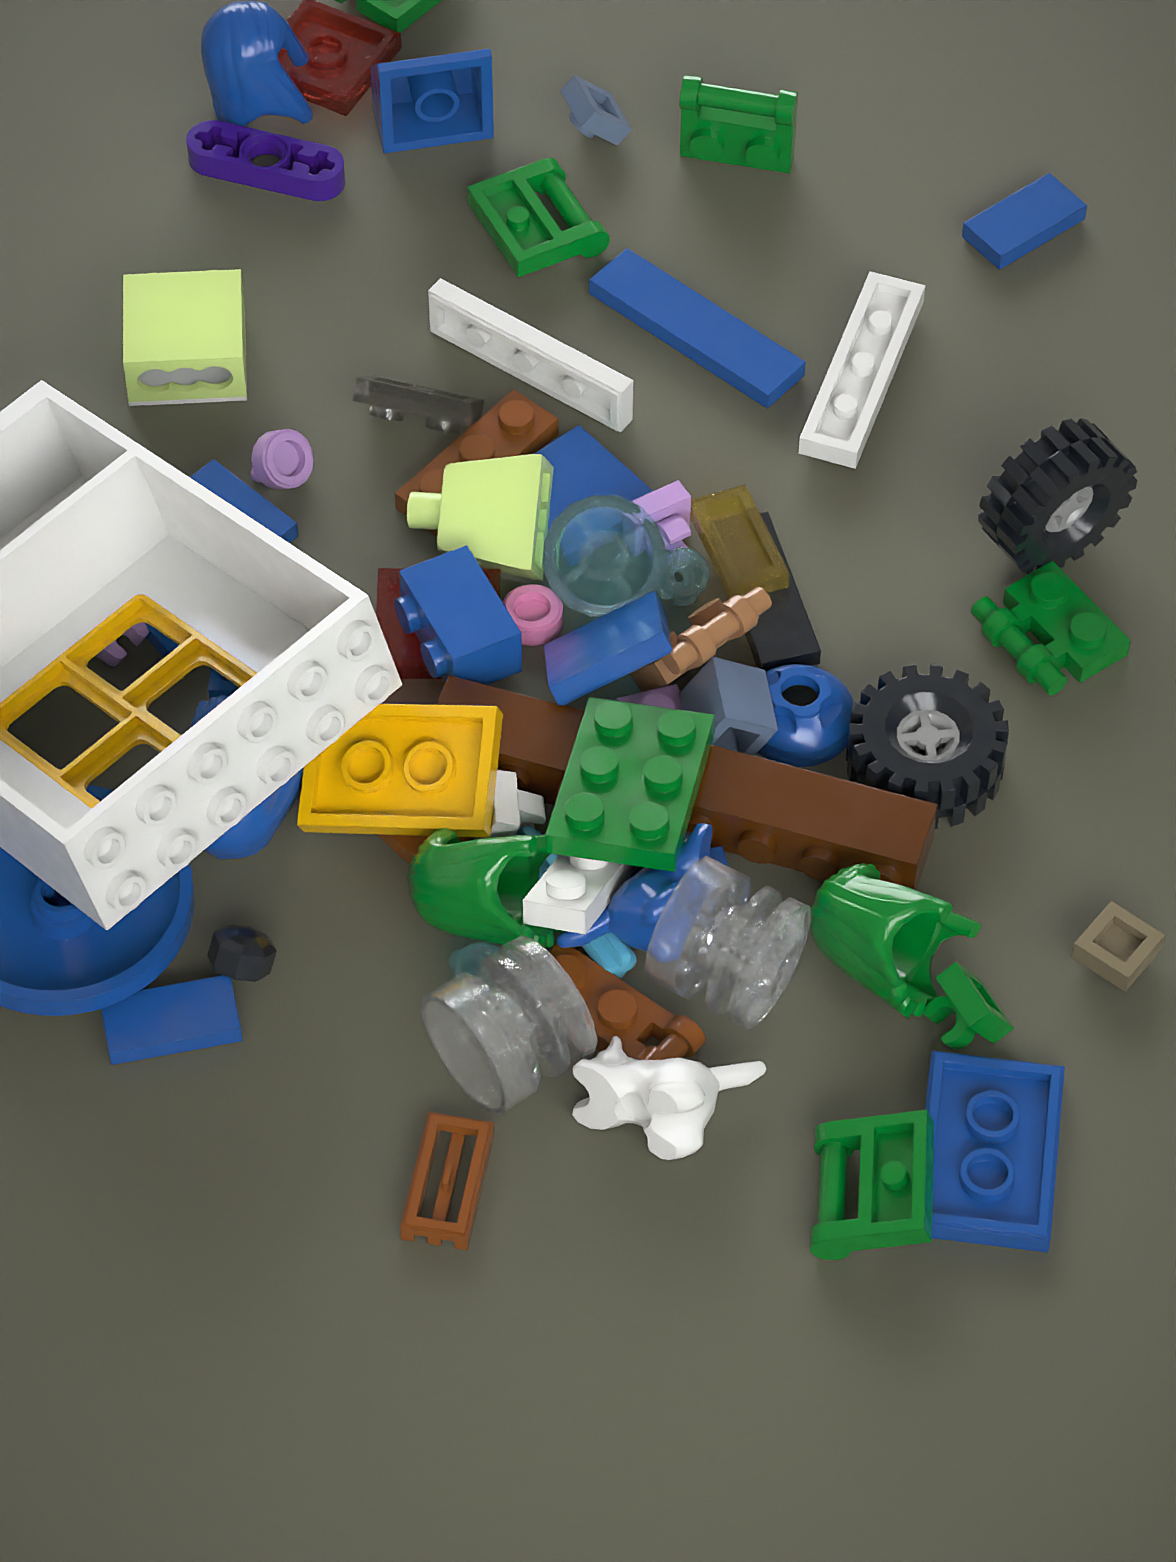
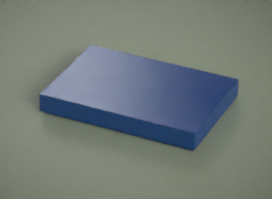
(994, 1149)

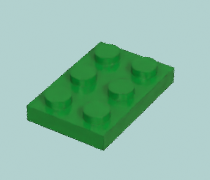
(630, 784)

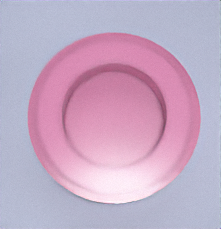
(536, 613)

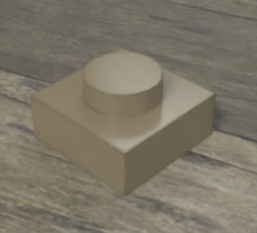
(1118, 946)

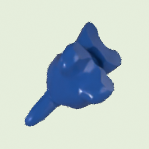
(643, 897)

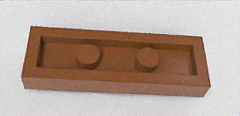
(507, 430)

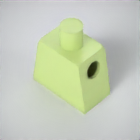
(492, 508)

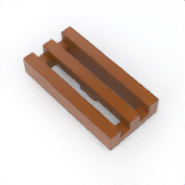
(438, 1227)

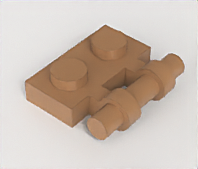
(710, 629)

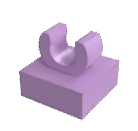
(671, 510)

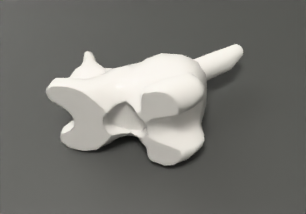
(663, 1096)

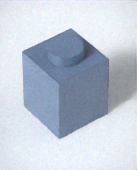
(738, 700)

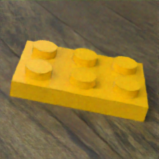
(406, 773)

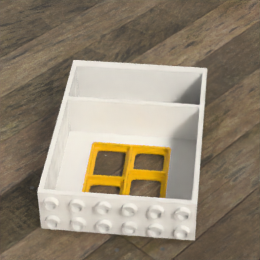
(120, 539)

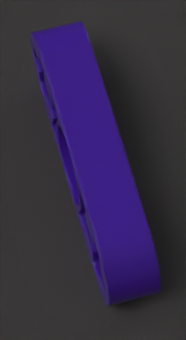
(215, 152)

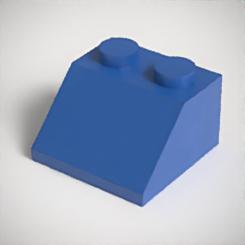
(433, 100)

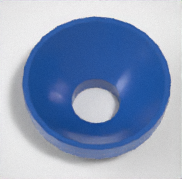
(813, 731)

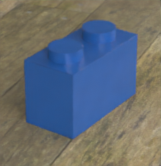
(458, 619)

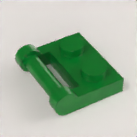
(737, 125)
(525, 227)
(893, 1183)

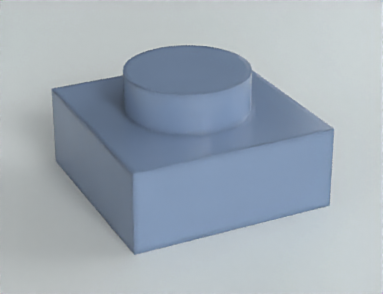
(595, 111)

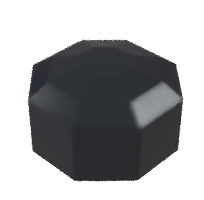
(241, 953)

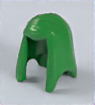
(478, 886)
(884, 934)

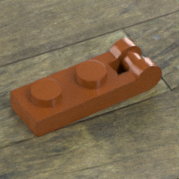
(627, 1013)

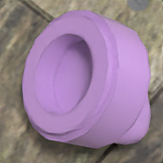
(282, 459)

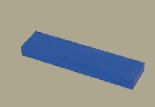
(697, 328)

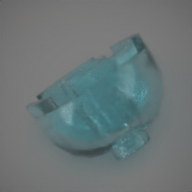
(603, 554)

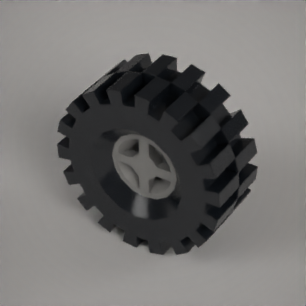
(1057, 495)
(936, 714)

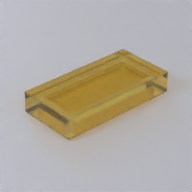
(738, 542)

